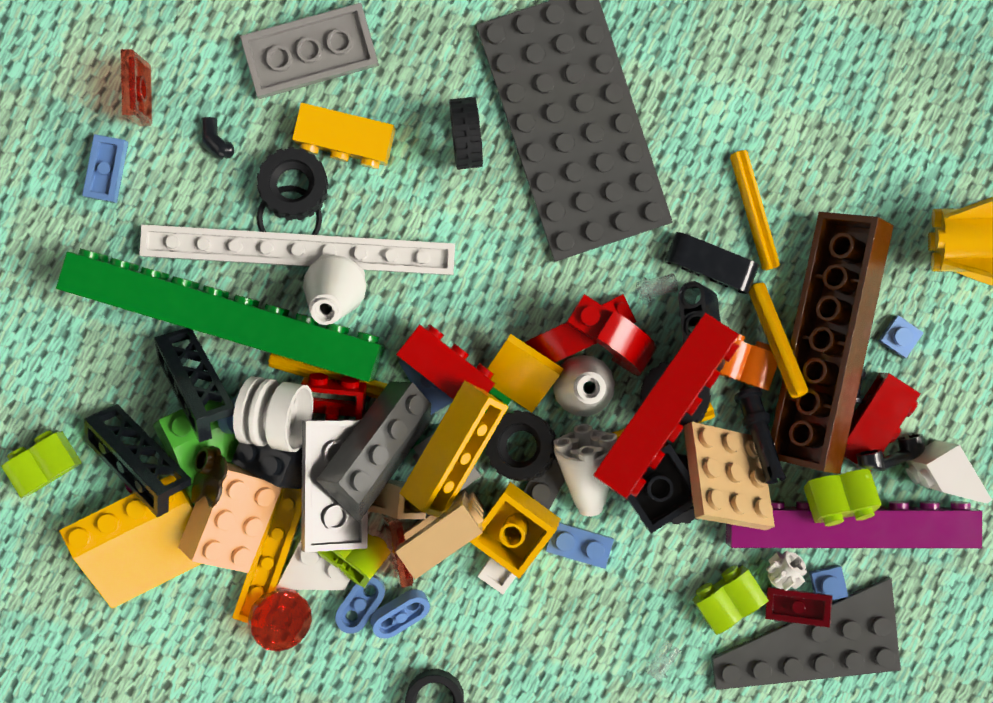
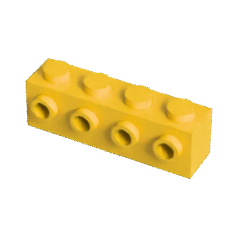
(452, 447)

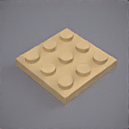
(727, 477)

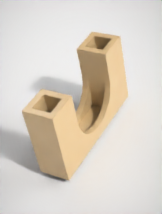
(437, 538)

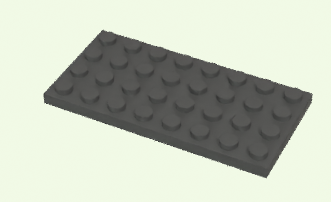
(574, 125)

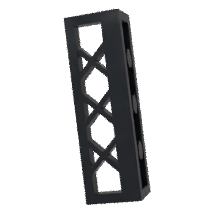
(172, 361)
(127, 465)

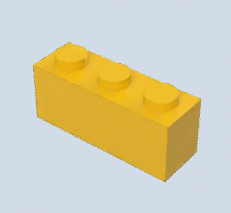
(343, 135)

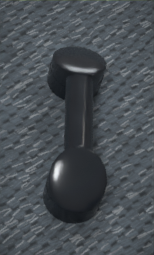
(909, 450)

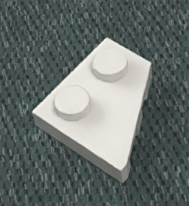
(312, 572)

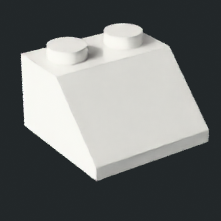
(947, 470)

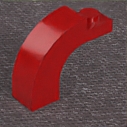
(618, 335)
(565, 340)

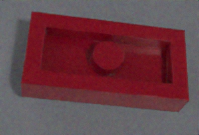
(799, 607)

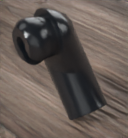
(212, 142)

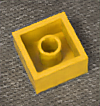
(516, 530)

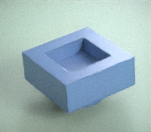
(829, 581)

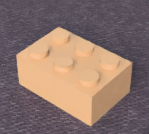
(233, 528)

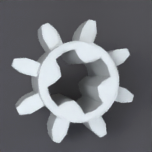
(786, 570)

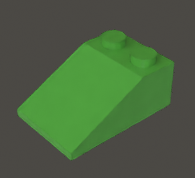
(183, 444)

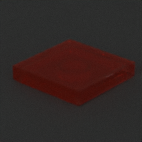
(136, 88)
(395, 537)

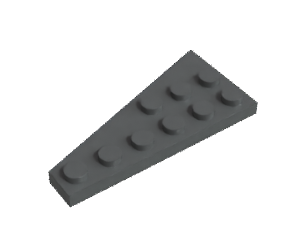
(857, 643)

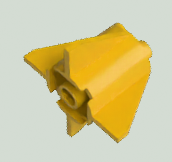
(963, 241)

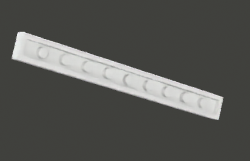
(295, 249)

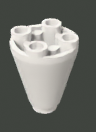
(333, 288)
(569, 385)
(579, 457)

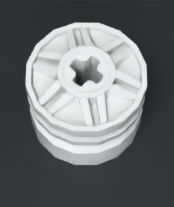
(272, 413)

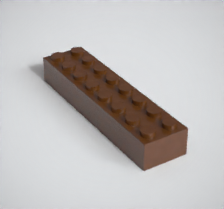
(831, 338)

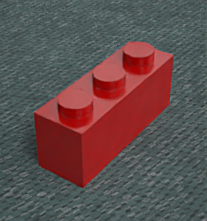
(441, 364)
(880, 416)

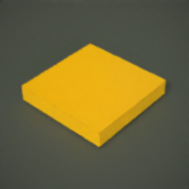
(523, 373)

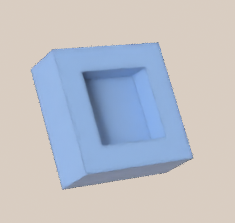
(900, 336)

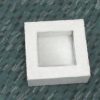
(496, 576)

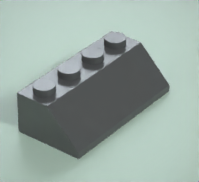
(376, 447)

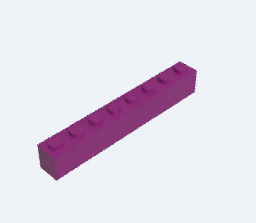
(889, 528)

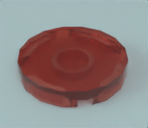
(279, 619)

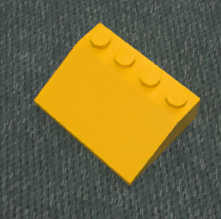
(128, 547)

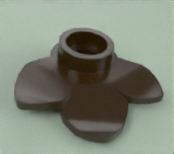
(211, 471)

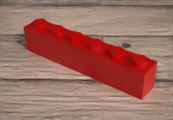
(666, 406)

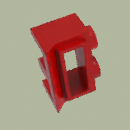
(345, 386)

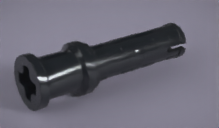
(757, 422)

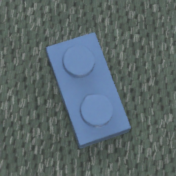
(105, 168)
(580, 545)

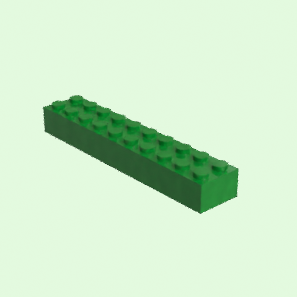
(215, 314)

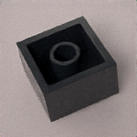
(665, 492)

